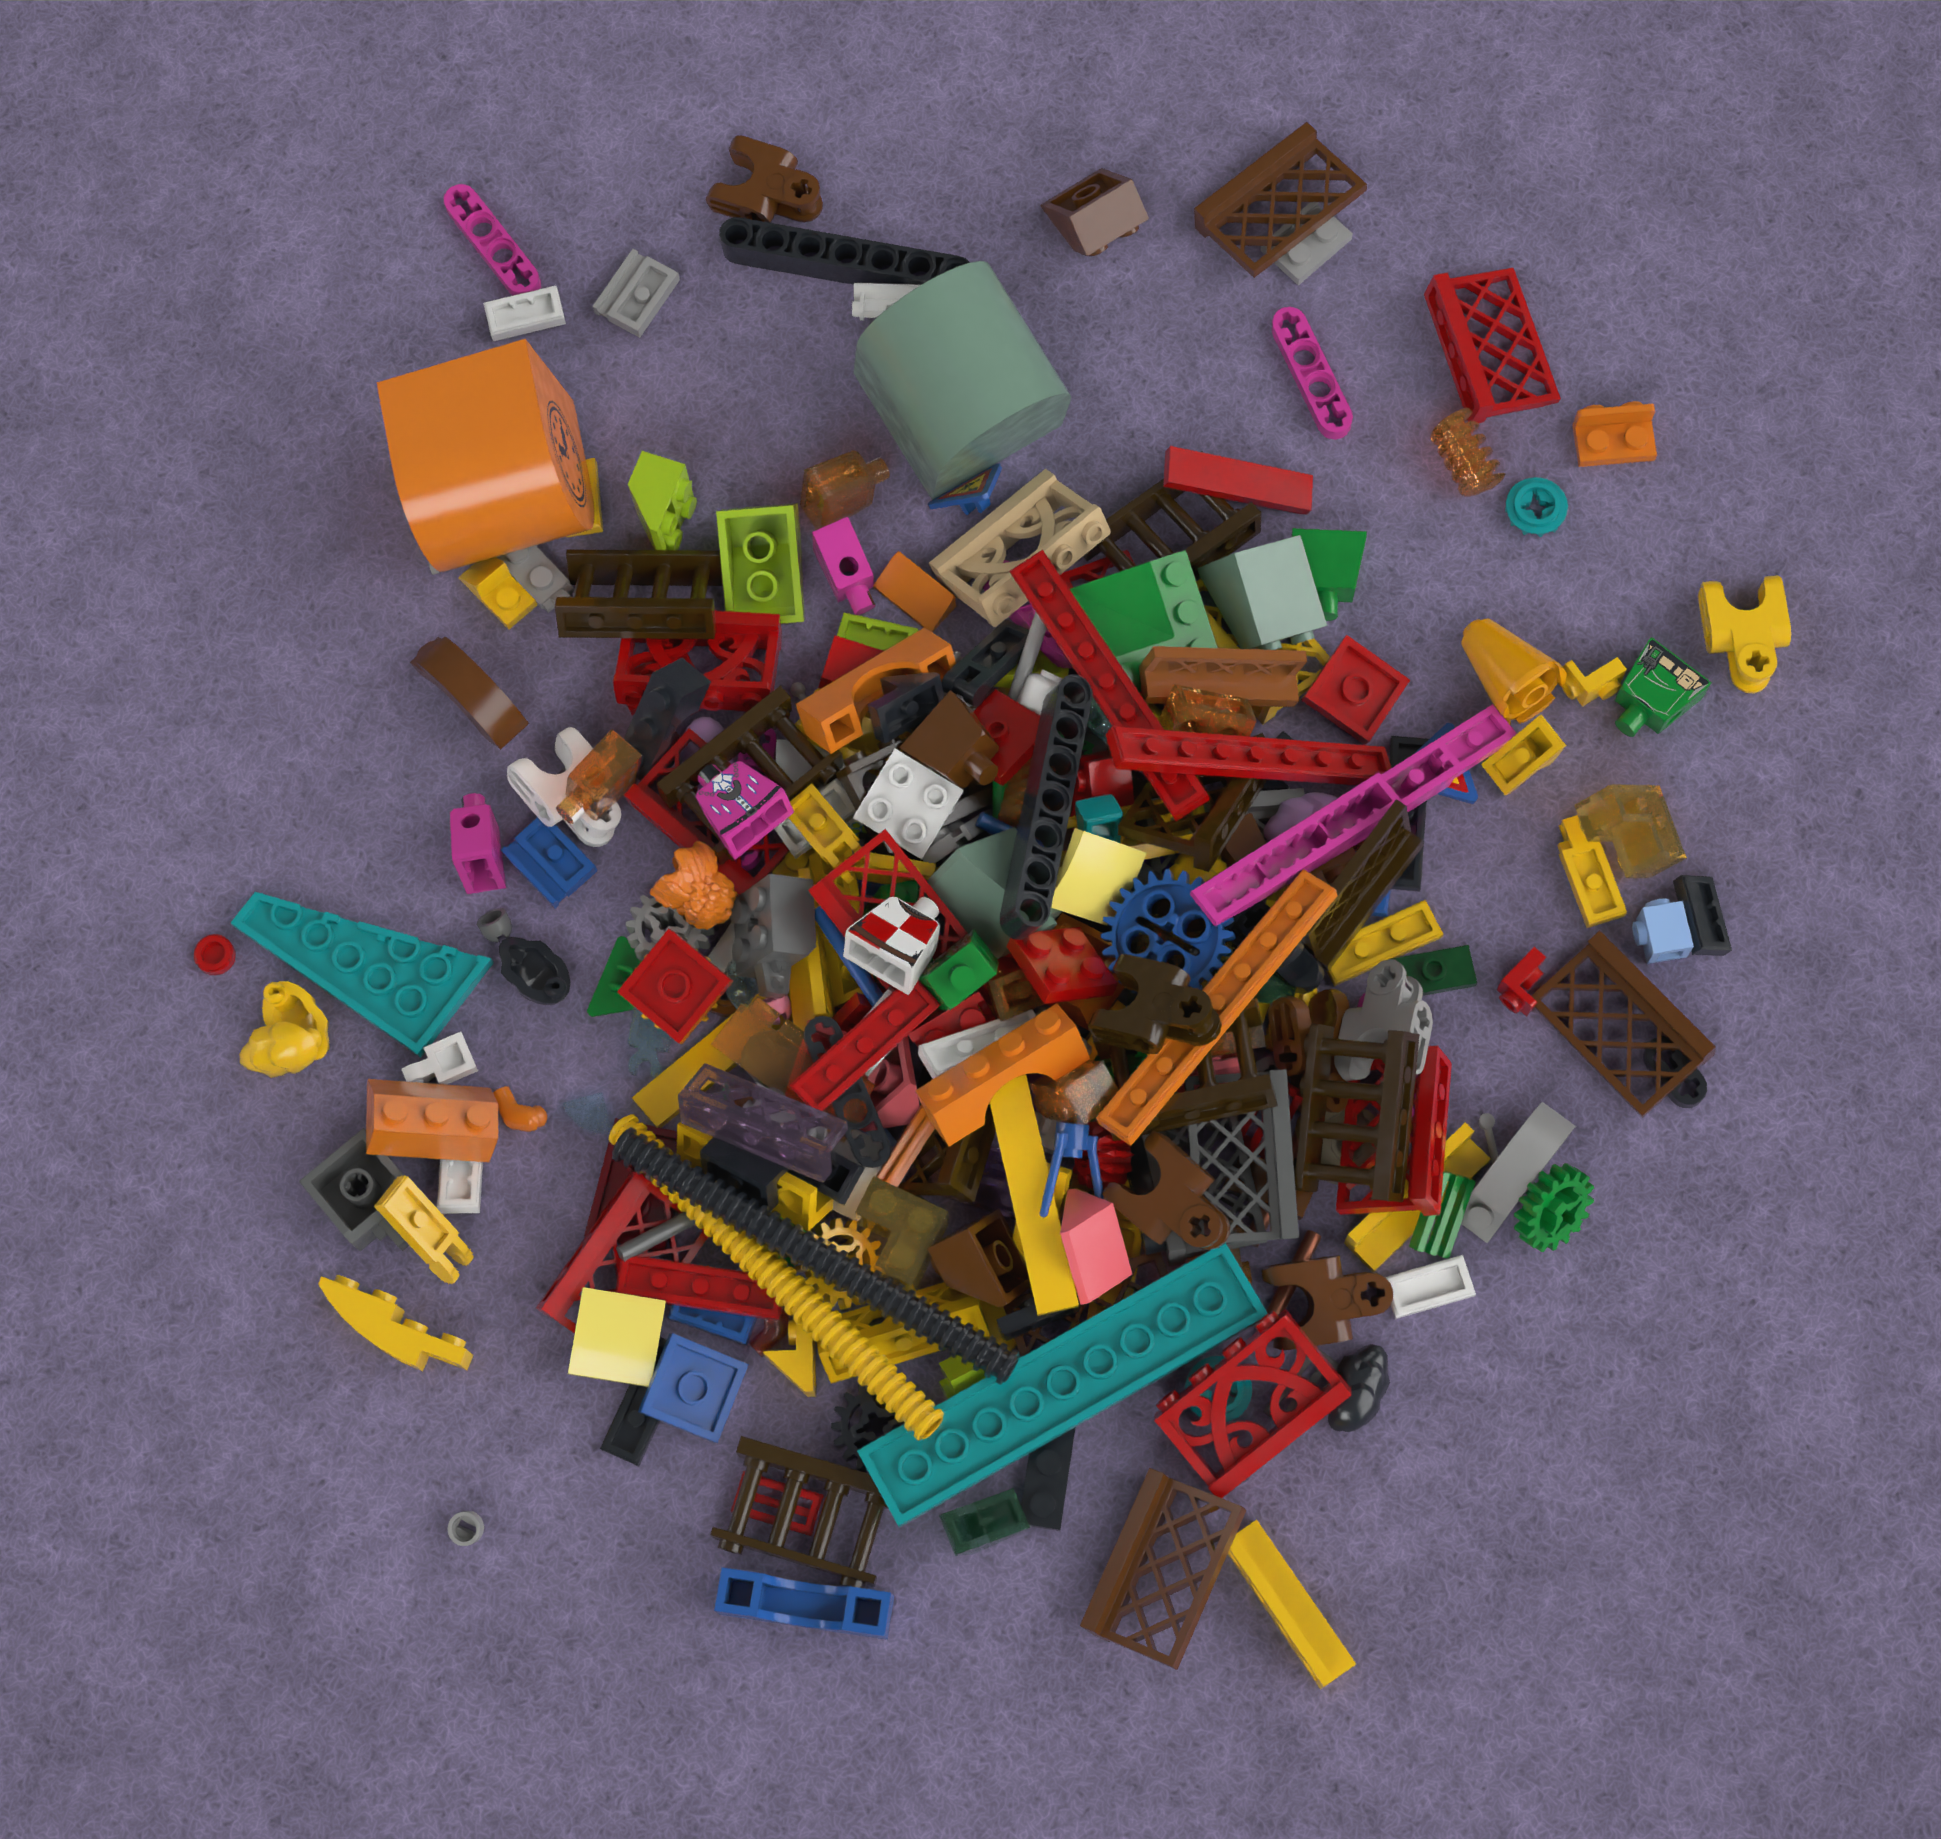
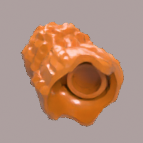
(696, 887)

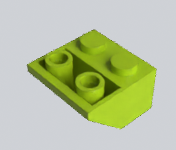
(662, 499)

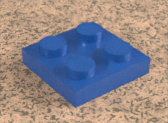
(693, 1388)

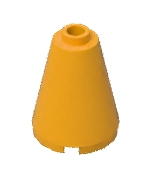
(1511, 670)

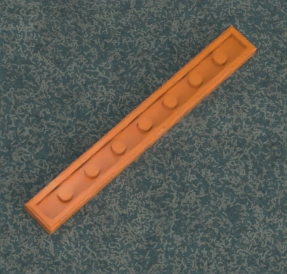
(1230, 993)

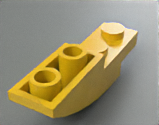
(379, 1322)

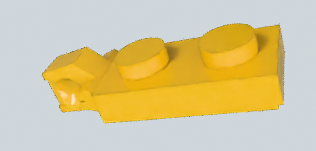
(1589, 875)

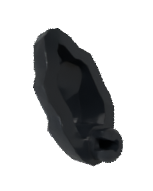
(534, 970)
(1368, 1381)

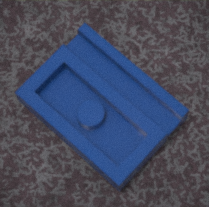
(549, 861)

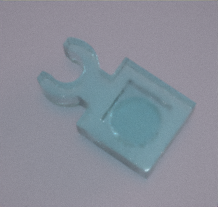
(648, 1041)

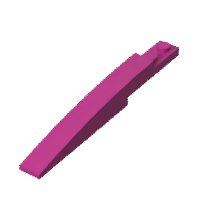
(1351, 817)

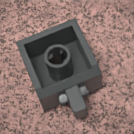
(773, 931)
(335, 1190)

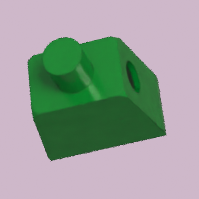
(1334, 564)

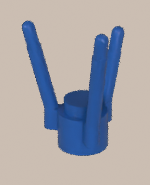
(1070, 1142)

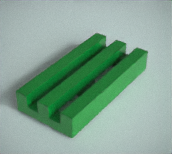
(1449, 1220)

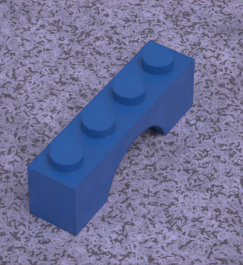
(804, 1604)

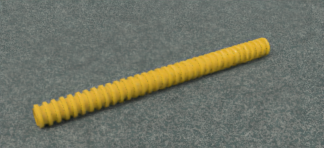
(810, 1310)

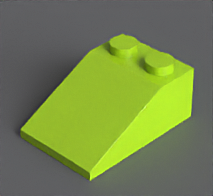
(762, 560)

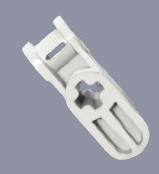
(545, 791)

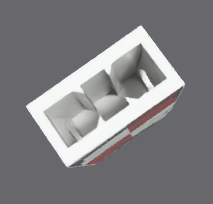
(895, 941)

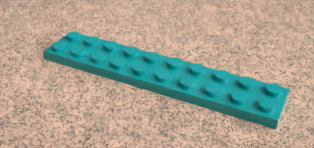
(1065, 1383)

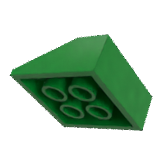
(1146, 609)

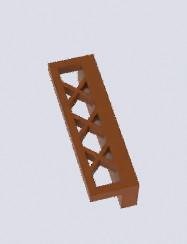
(1252, 674)

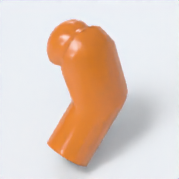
(519, 1116)

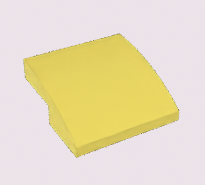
(1094, 875)
(616, 1337)

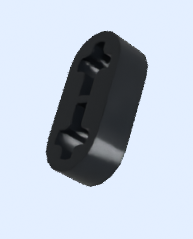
(1678, 1061)

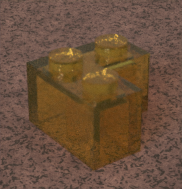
(1636, 824)
(908, 1225)

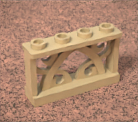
(1023, 515)

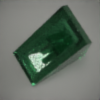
(984, 1523)

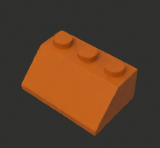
(431, 1120)

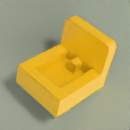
(1602, 682)

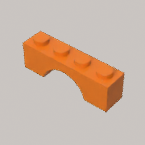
(836, 711)
(961, 1095)

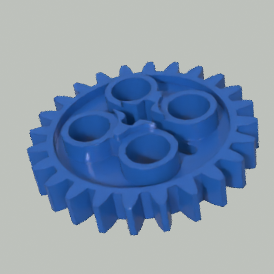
(1181, 914)

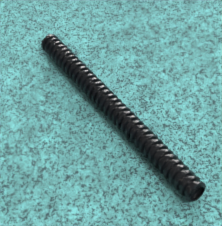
(815, 1255)

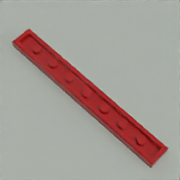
(1101, 669)
(1244, 756)

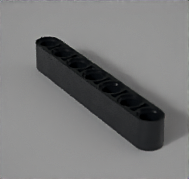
(830, 250)
(1035, 818)

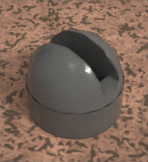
(495, 924)

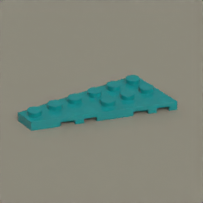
(379, 973)

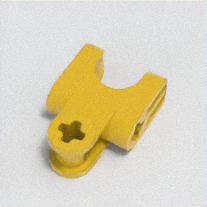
(1746, 634)

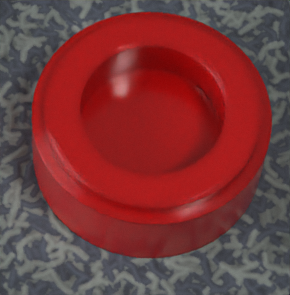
(214, 954)

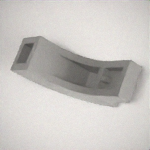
(1514, 1169)

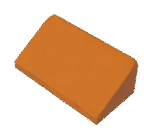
(915, 592)

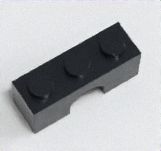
(667, 700)

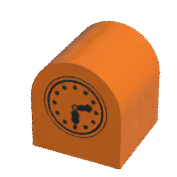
(486, 455)

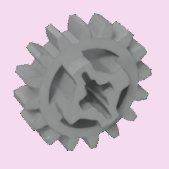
(656, 918)

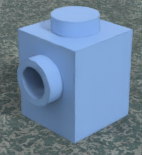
(1663, 931)

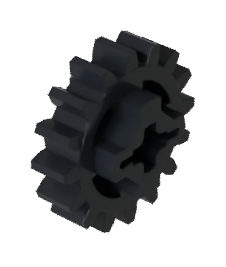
(857, 1433)

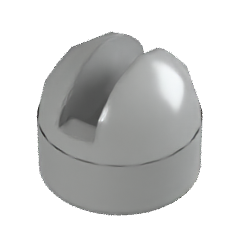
(464, 1536)

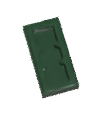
(1441, 969)

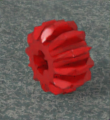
(1113, 1159)

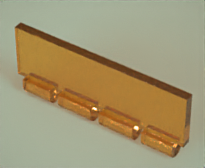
(774, 1055)

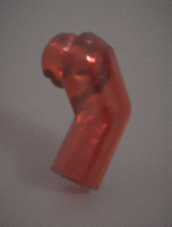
(771, 1334)

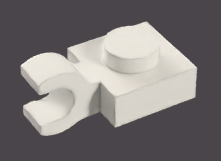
(446, 1061)

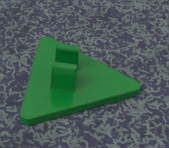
(617, 970)

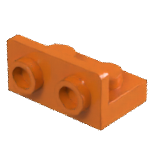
(1614, 434)

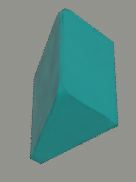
(1099, 816)

